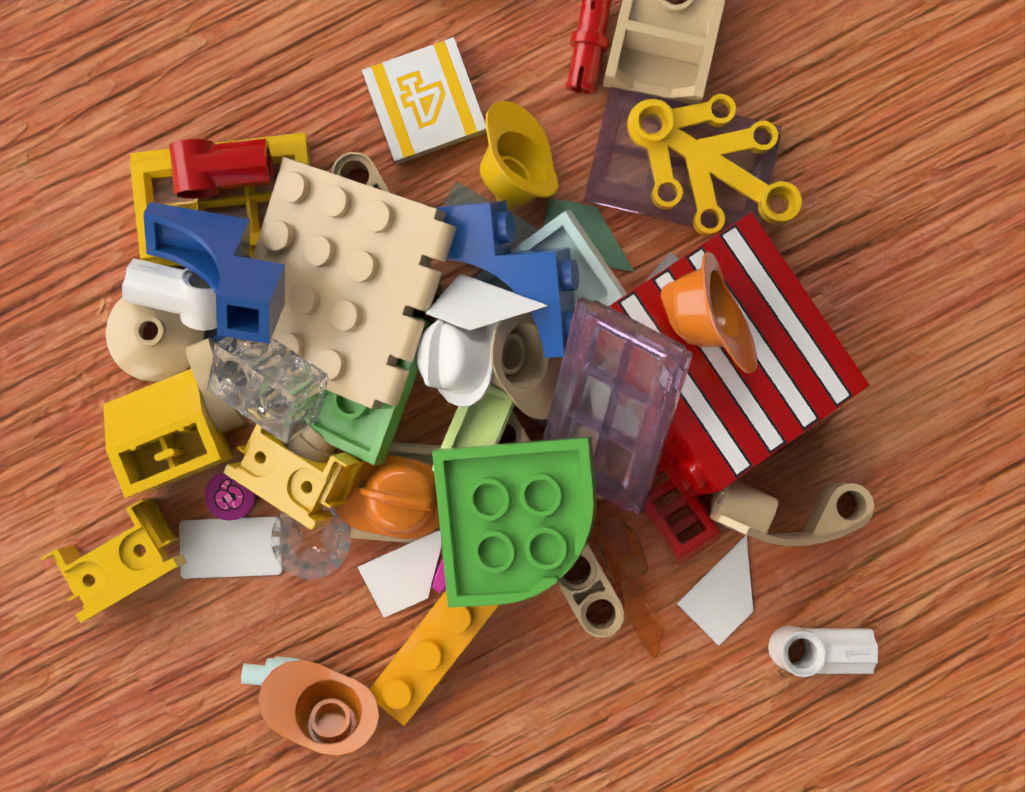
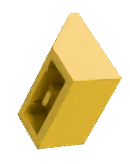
(161, 435)

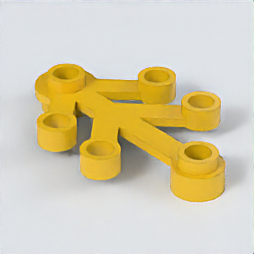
(706, 158)

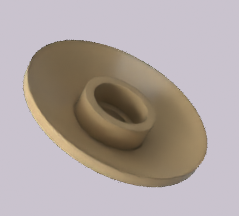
(154, 358)

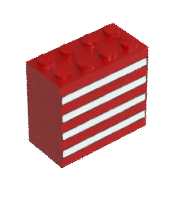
(738, 418)

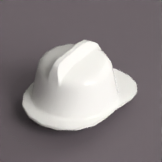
(456, 361)

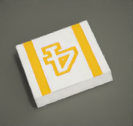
(424, 101)

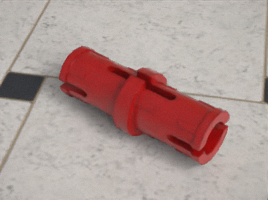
(588, 45)

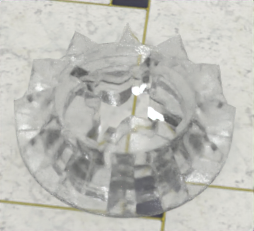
(313, 563)

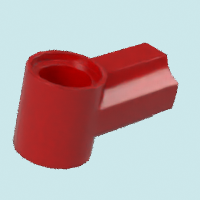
(204, 167)

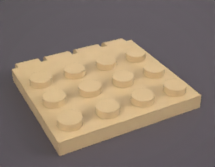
(352, 277)

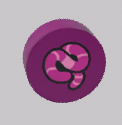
(229, 498)

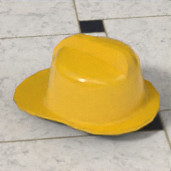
(518, 156)

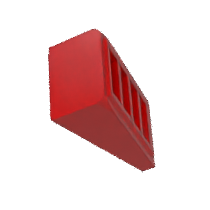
(710, 532)

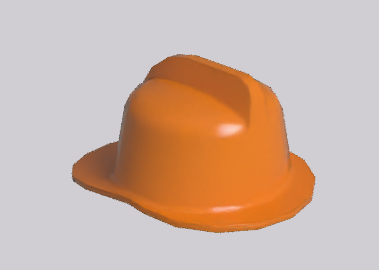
(708, 315)
(393, 499)
(318, 708)

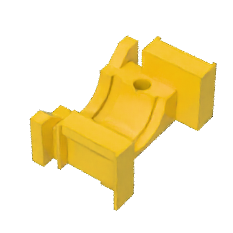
(293, 482)
(119, 564)

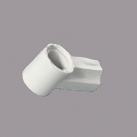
(171, 291)
(826, 650)

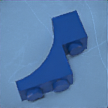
(218, 250)
(539, 274)

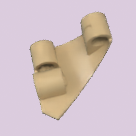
(753, 511)

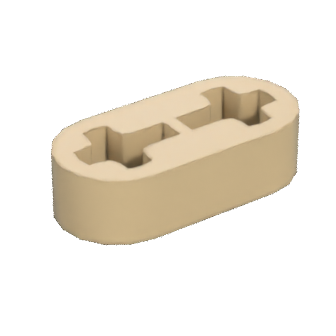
(222, 414)

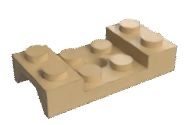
(664, 48)

